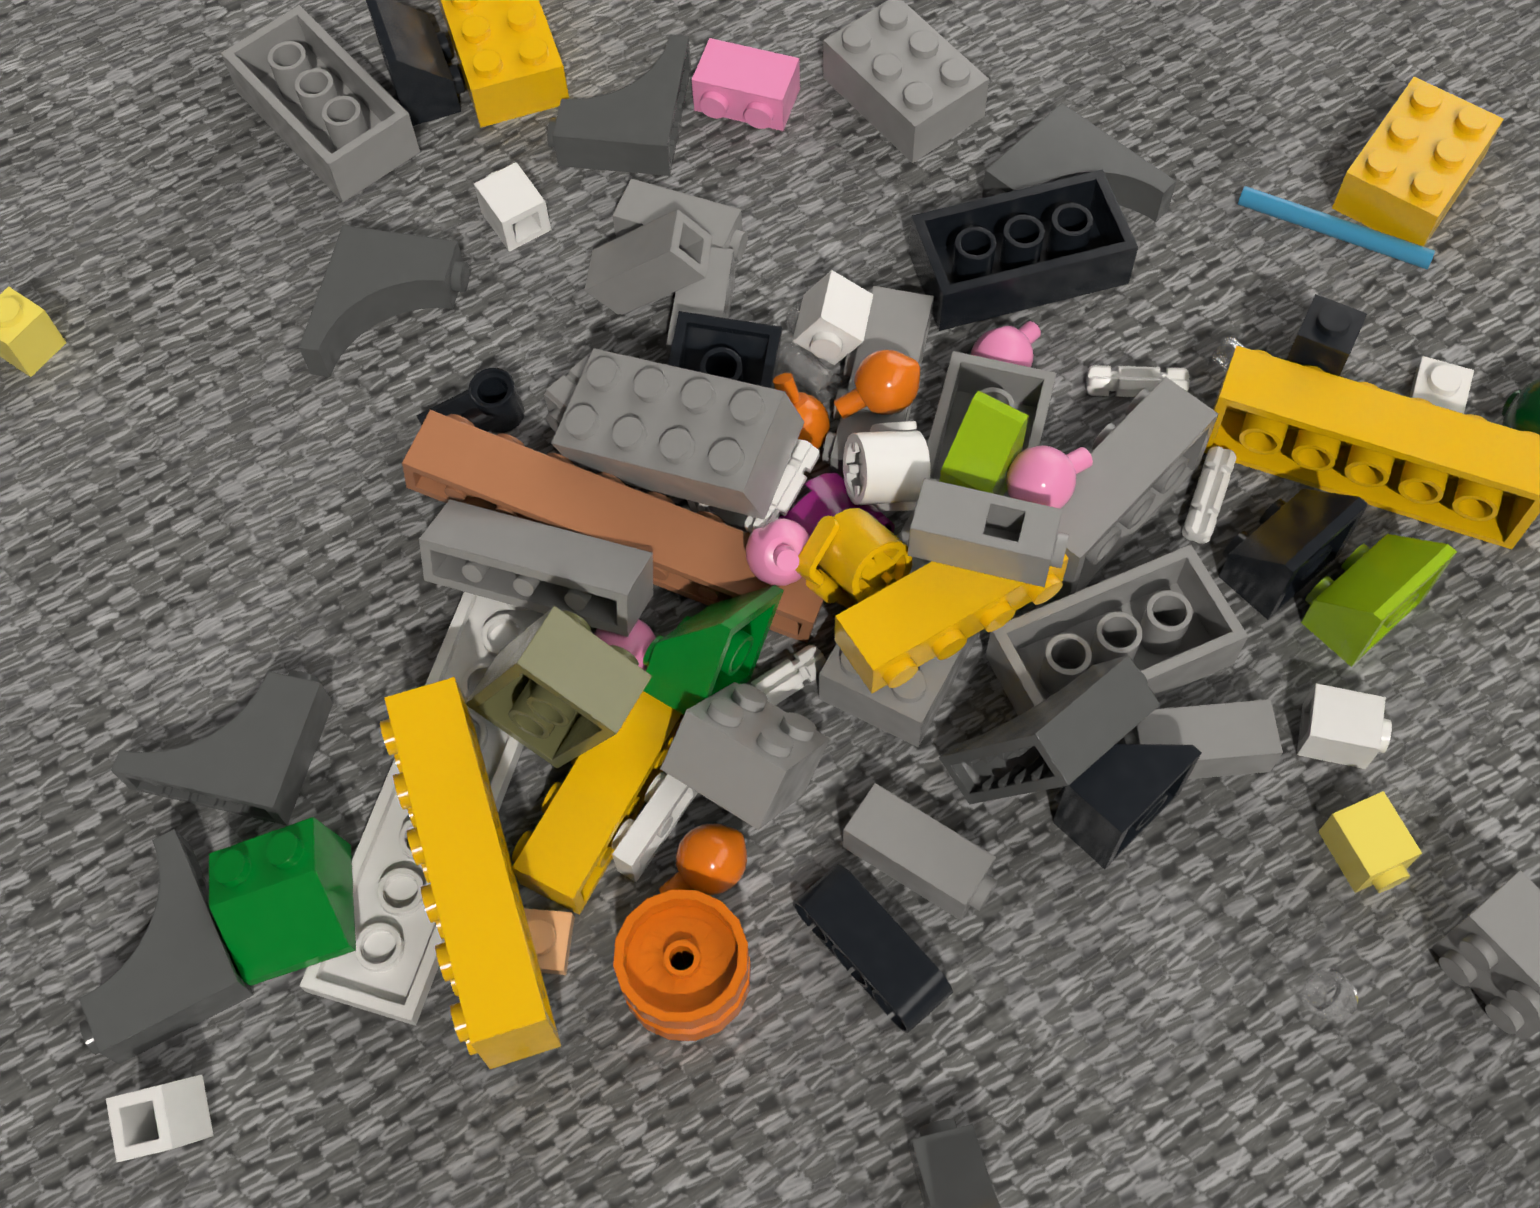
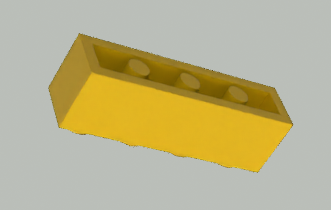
(929, 618)
(584, 813)

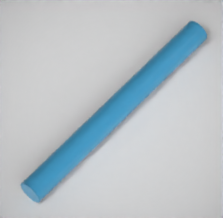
(1336, 227)

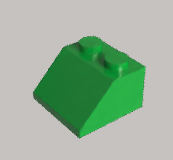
(711, 649)
(284, 899)

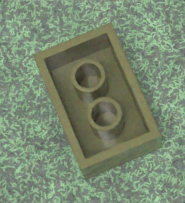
(559, 688)

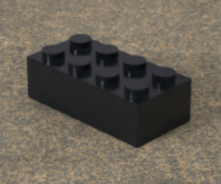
(1022, 249)

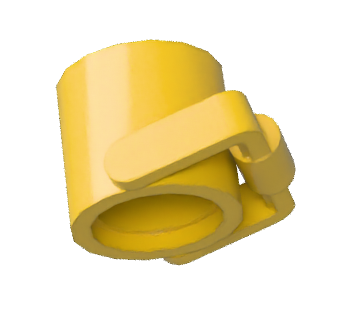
(855, 554)

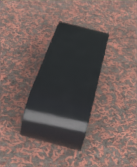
(875, 946)

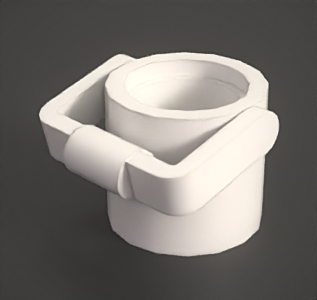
(886, 466)

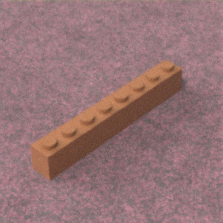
(690, 550)

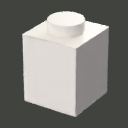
(512, 206)
(833, 318)
(1343, 726)
(159, 1118)

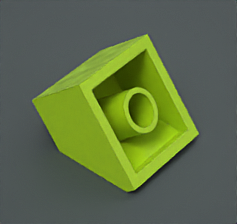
(1374, 593)

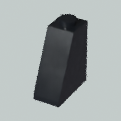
(1327, 335)

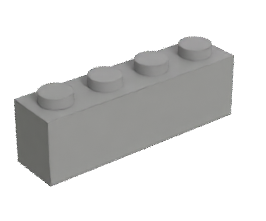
(897, 323)
(537, 566)

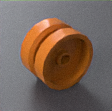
(681, 929)

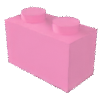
(746, 84)

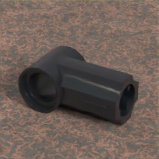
(477, 403)

